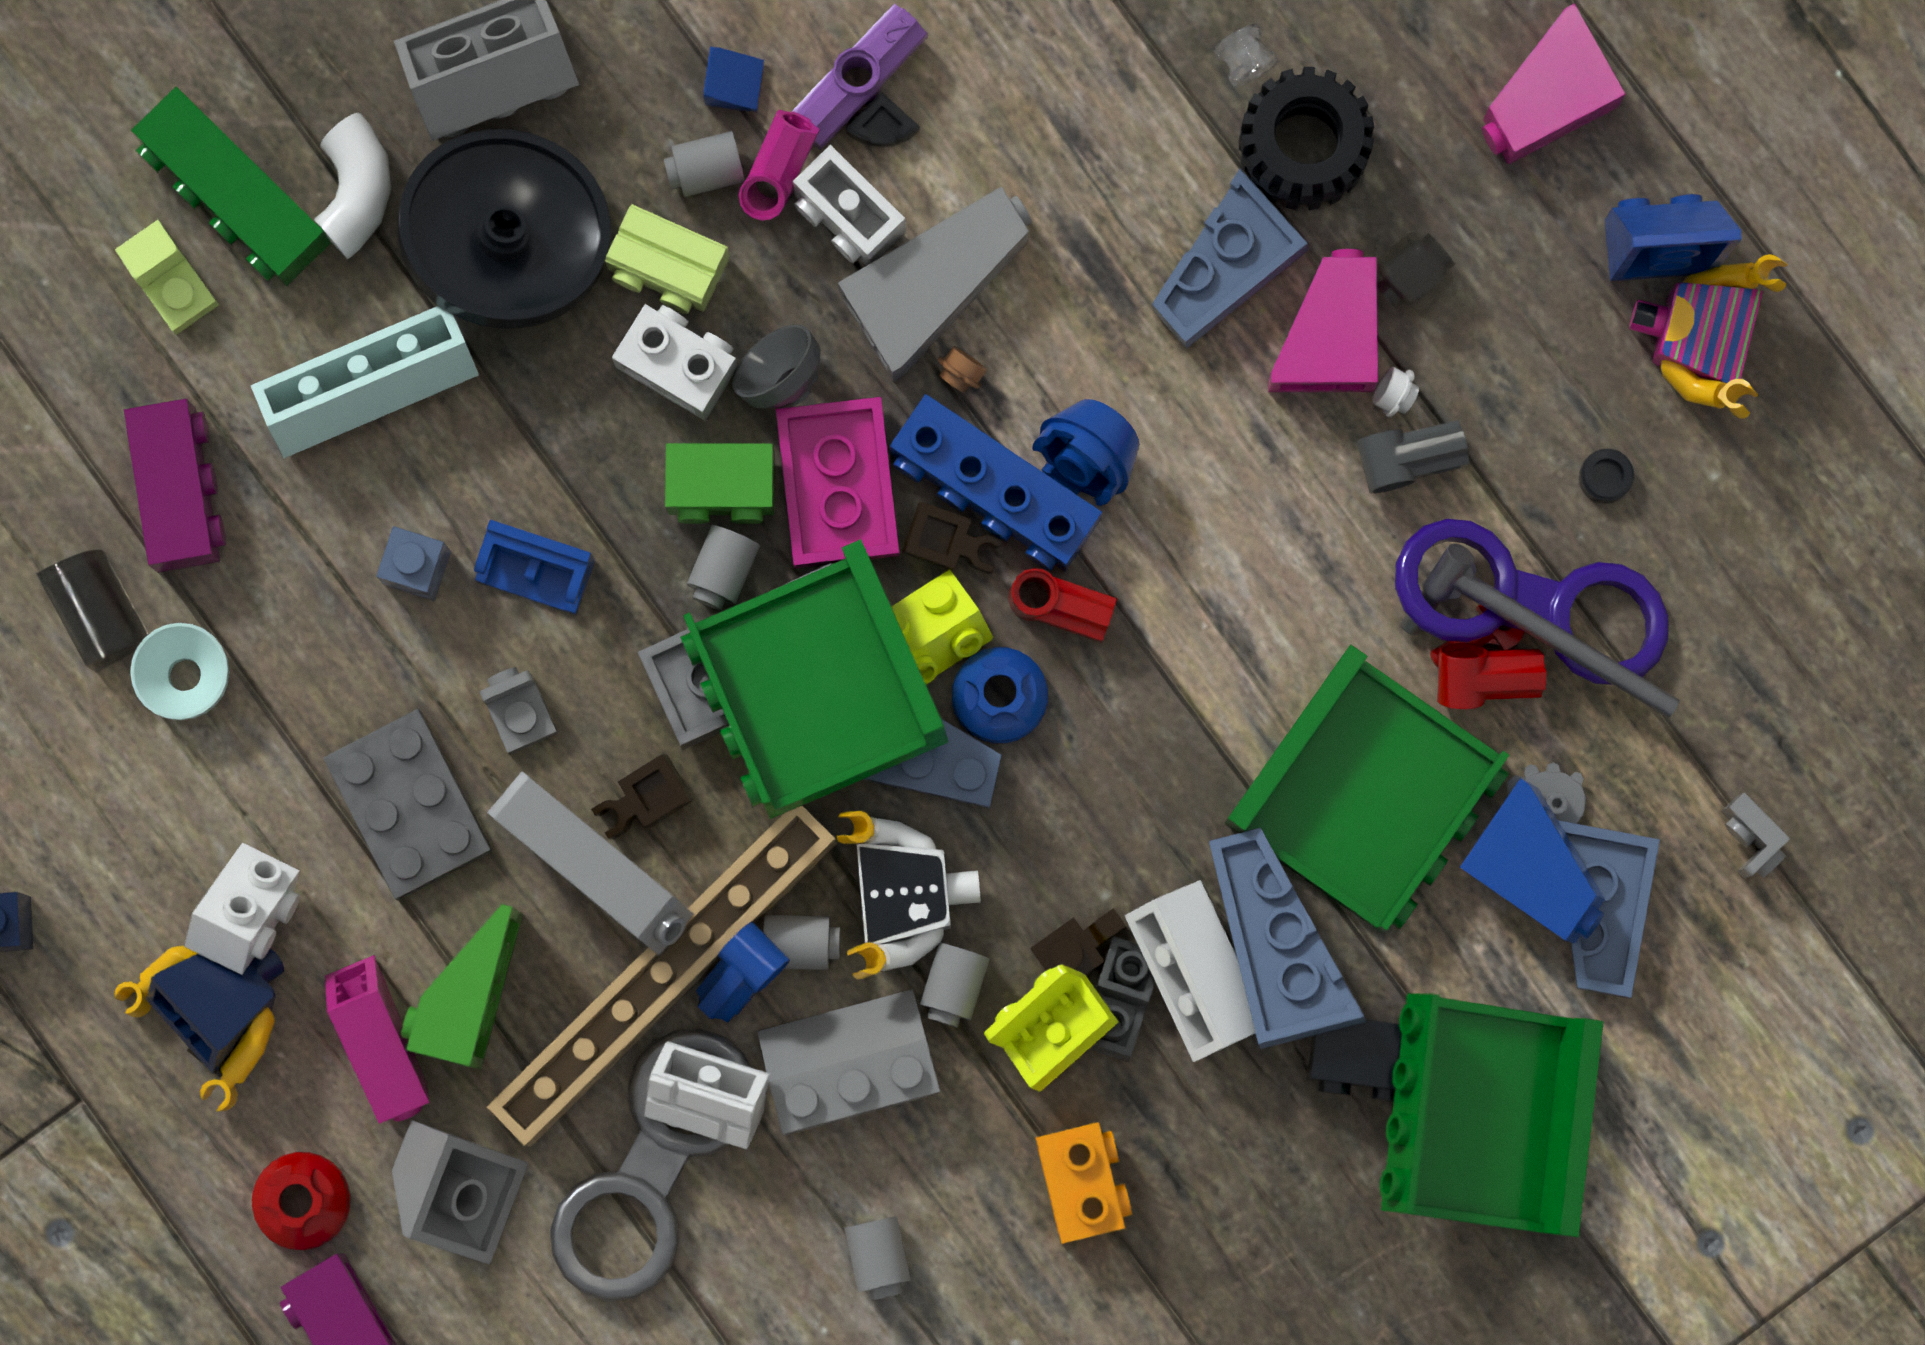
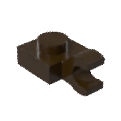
(1075, 946)

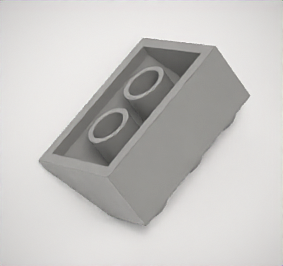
(485, 65)
(848, 1062)

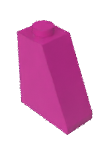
(1553, 91)
(1334, 331)
(373, 1042)

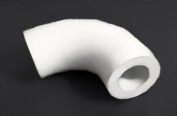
(362, 184)

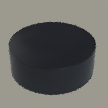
(1606, 476)

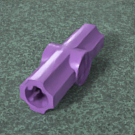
(879, 52)

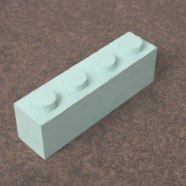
(364, 380)

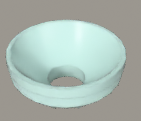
(161, 652)

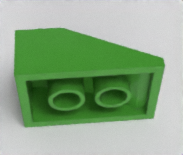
(463, 1001)

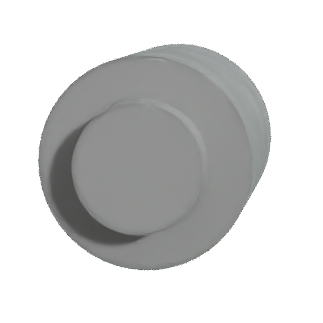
(705, 164)
(722, 567)
(804, 940)
(953, 984)
(878, 1257)

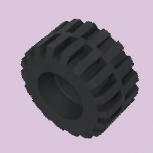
(1314, 97)

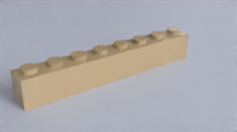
(658, 982)

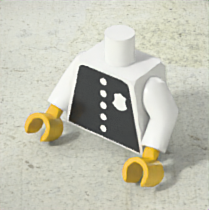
(902, 892)

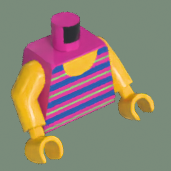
(1709, 331)

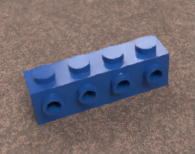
(993, 483)

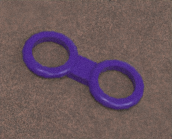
(1541, 595)

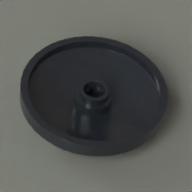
(503, 228)

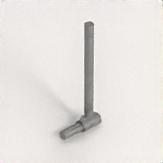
(1455, 576)

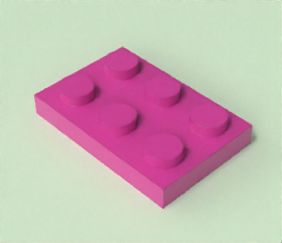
(837, 480)

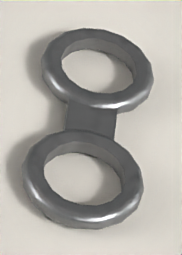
(645, 1175)

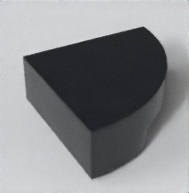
(882, 124)

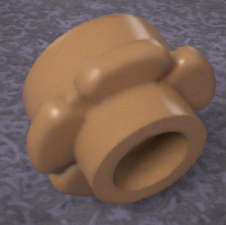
(961, 370)

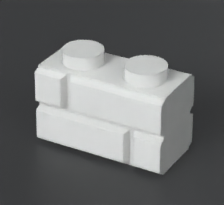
(706, 1095)

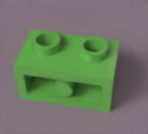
(720, 481)

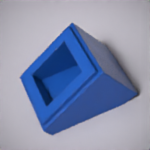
(732, 80)

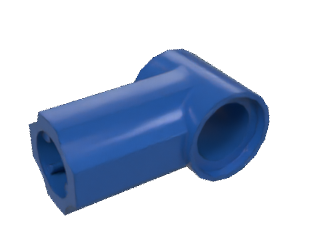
(745, 969)

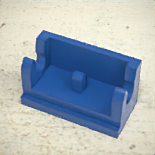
(533, 567)

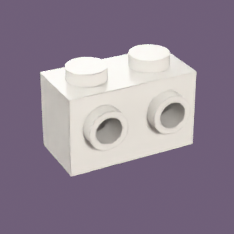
(849, 207)
(675, 360)
(243, 908)

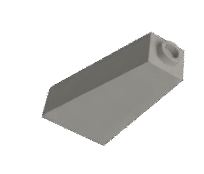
(929, 281)
(591, 863)

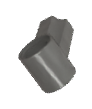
(1398, 458)

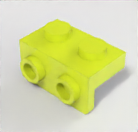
(941, 625)
(1051, 1025)

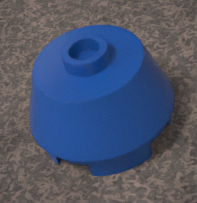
(1089, 449)

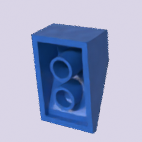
(1668, 238)

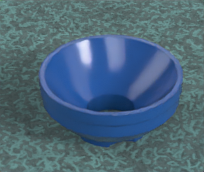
(994, 723)

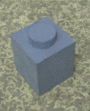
(413, 563)

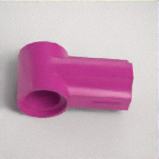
(778, 163)

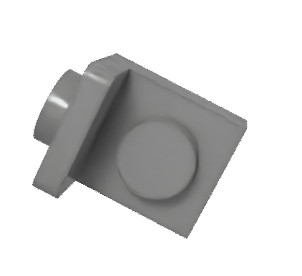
(518, 709)
(1753, 826)

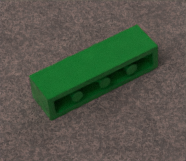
(230, 187)

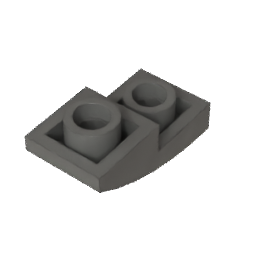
(1126, 990)

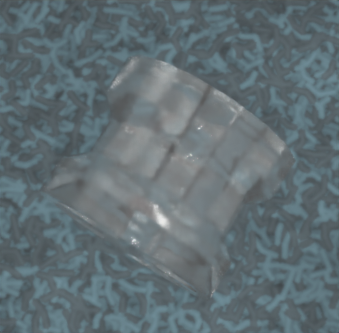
(1245, 55)

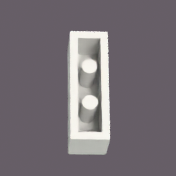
(1194, 969)

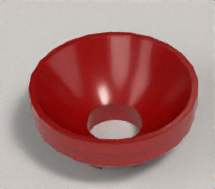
(329, 1201)

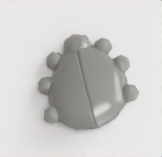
(1560, 790)

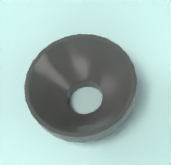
(778, 368)

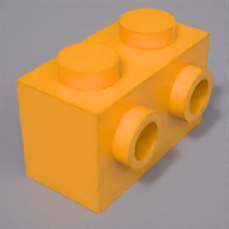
(1082, 1182)

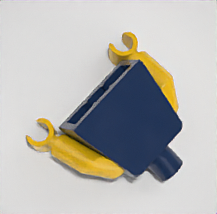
(212, 1009)

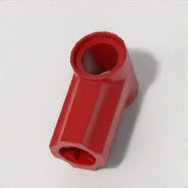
(1068, 605)
(1473, 674)

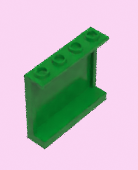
(815, 684)
(1369, 792)
(1491, 1115)

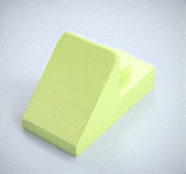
(166, 277)

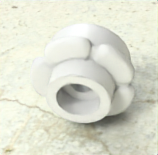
(1396, 392)

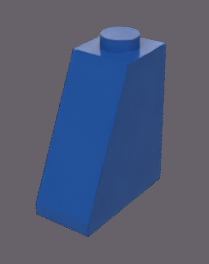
(1536, 866)

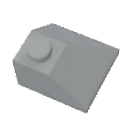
(454, 1191)

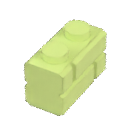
(666, 259)

